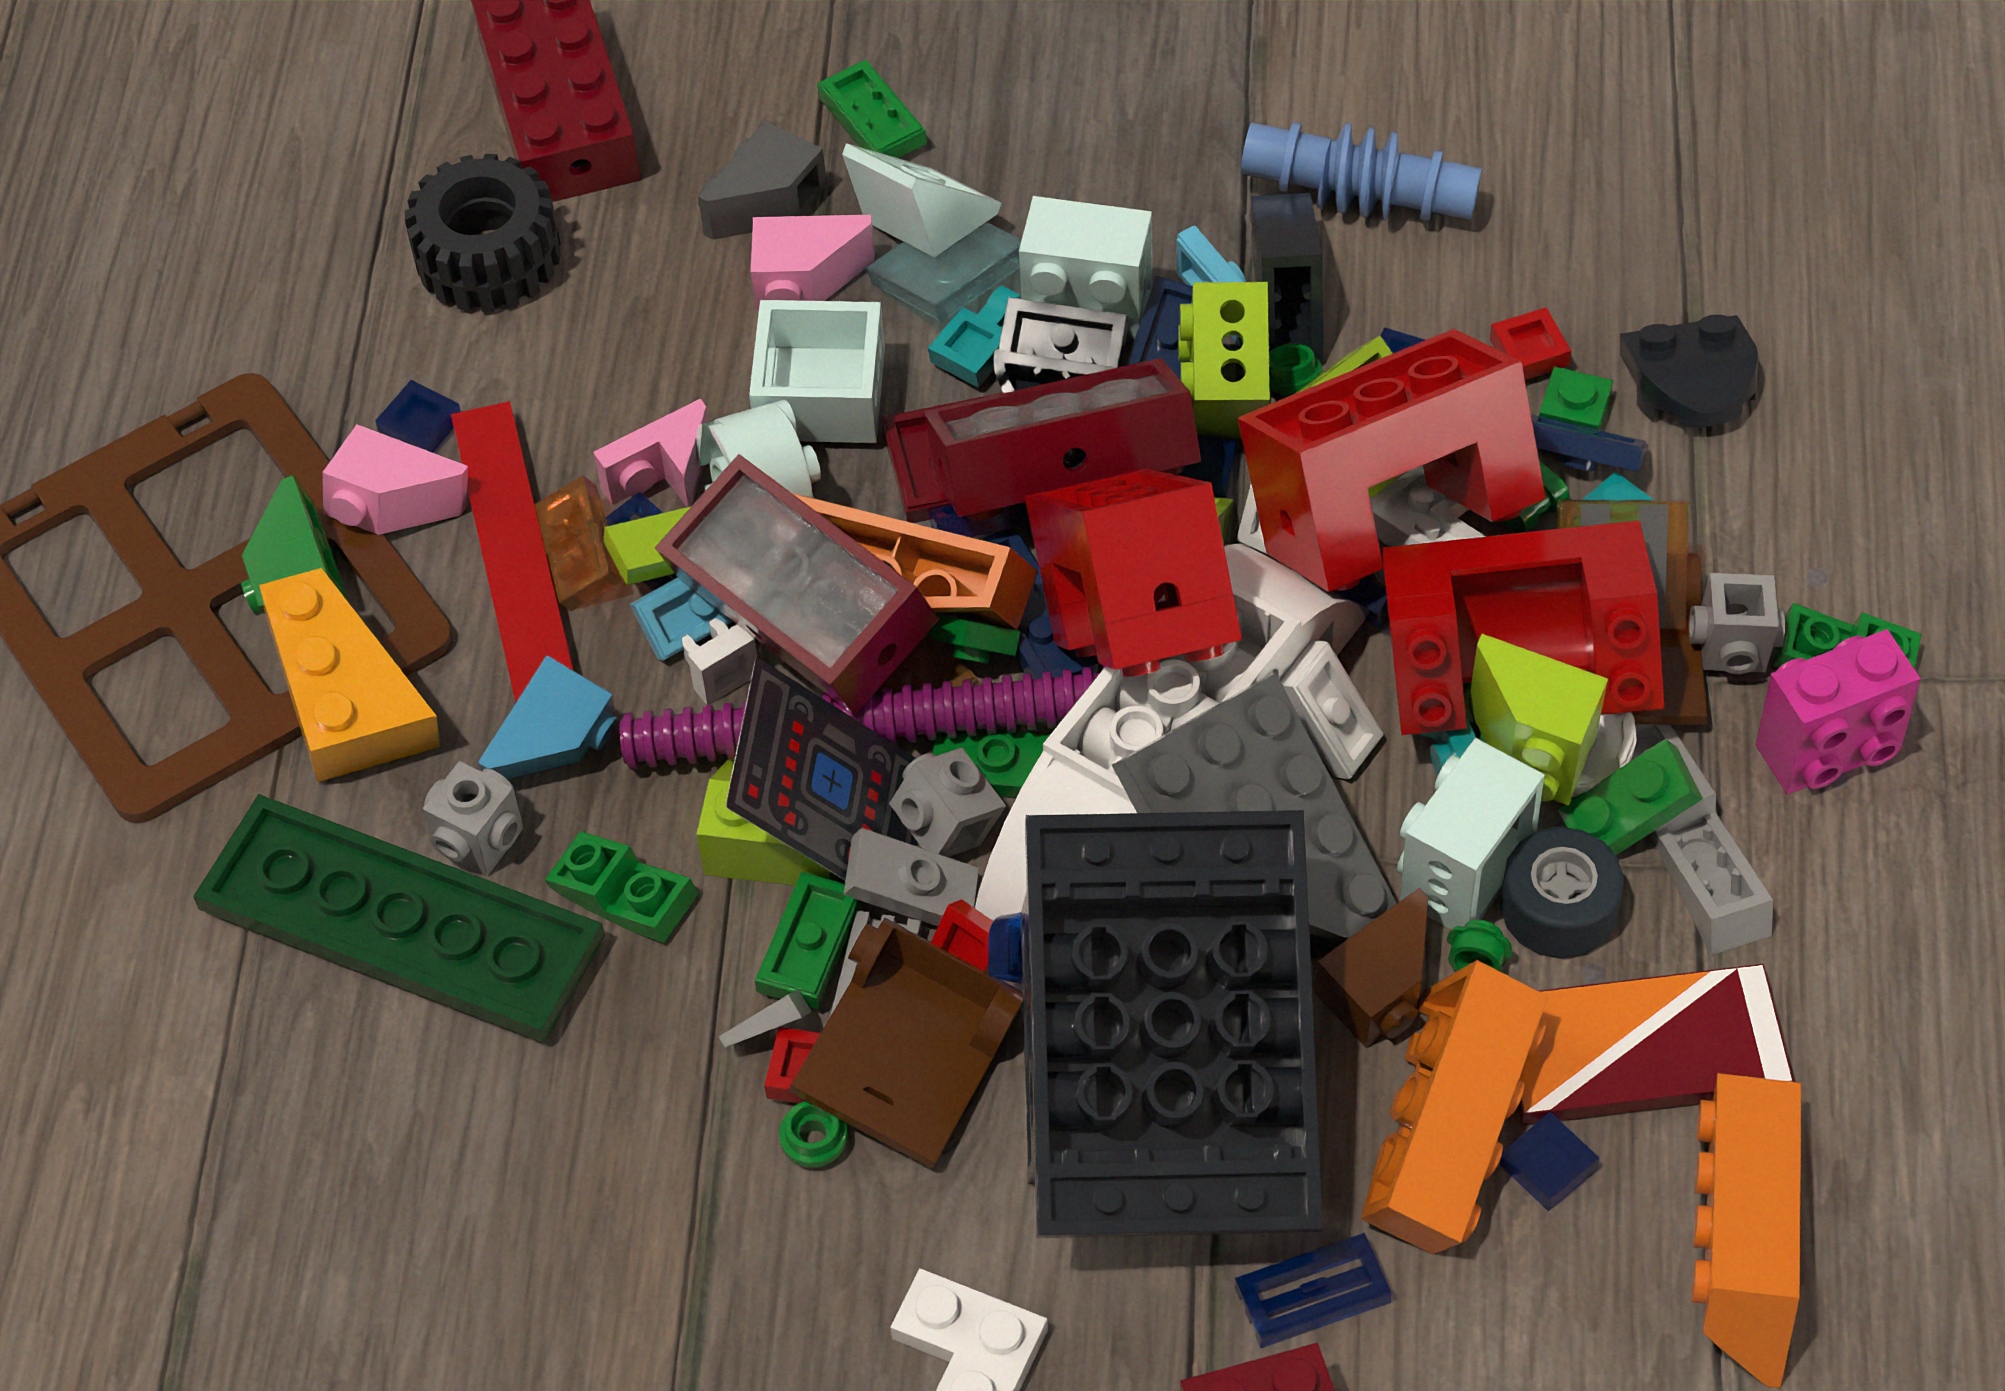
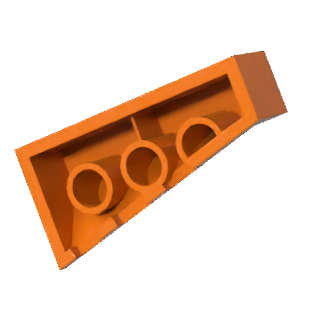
(949, 569)
(1454, 1106)
(1749, 1220)

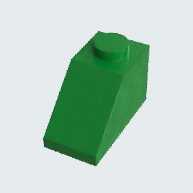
(287, 543)

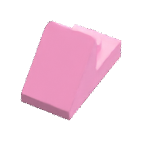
(652, 454)

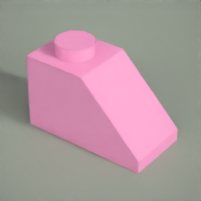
(808, 255)
(391, 484)

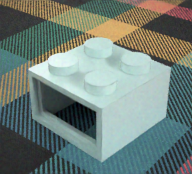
(1088, 257)
(824, 364)
(1466, 833)

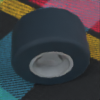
(1561, 892)

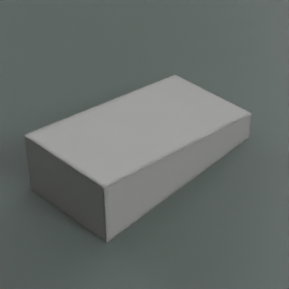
(779, 1013)

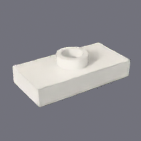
(1331, 709)

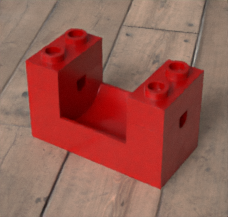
(1430, 405)
(1115, 551)
(1555, 592)

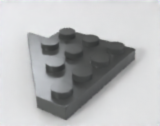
(1260, 758)

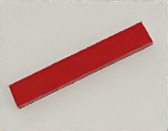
(510, 542)

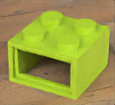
(1214, 313)

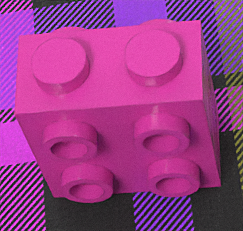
(1837, 711)

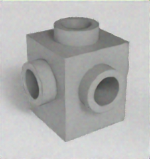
(1737, 623)
(946, 803)
(473, 817)

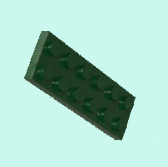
(400, 917)

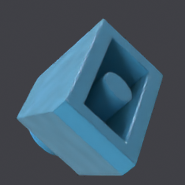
(551, 723)

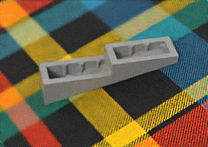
(1706, 863)

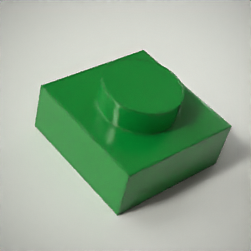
(1576, 398)
(974, 639)

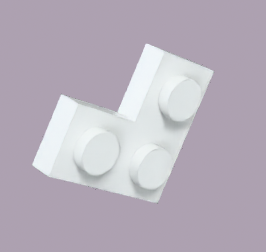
(1416, 514)
(979, 1335)

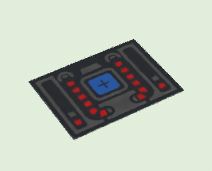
(813, 772)

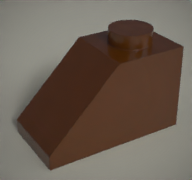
(1378, 972)

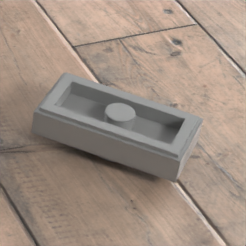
(906, 877)

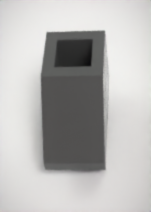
(765, 178)

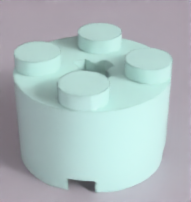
(764, 438)

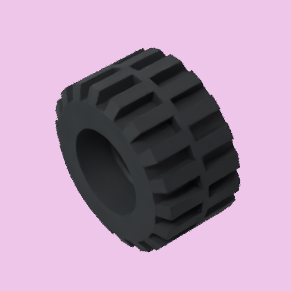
(475, 199)

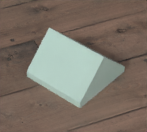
(915, 200)

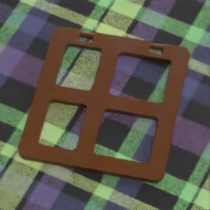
(183, 600)

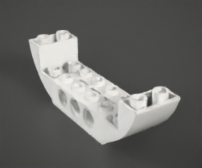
(1122, 714)

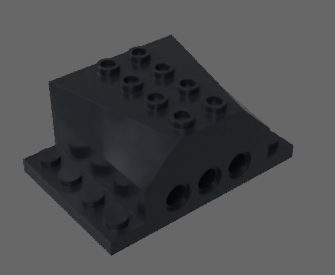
(1169, 1025)

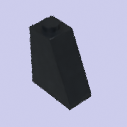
(1291, 261)

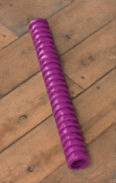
(888, 714)

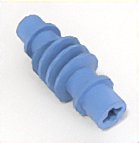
(1360, 171)

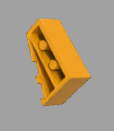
(341, 680)

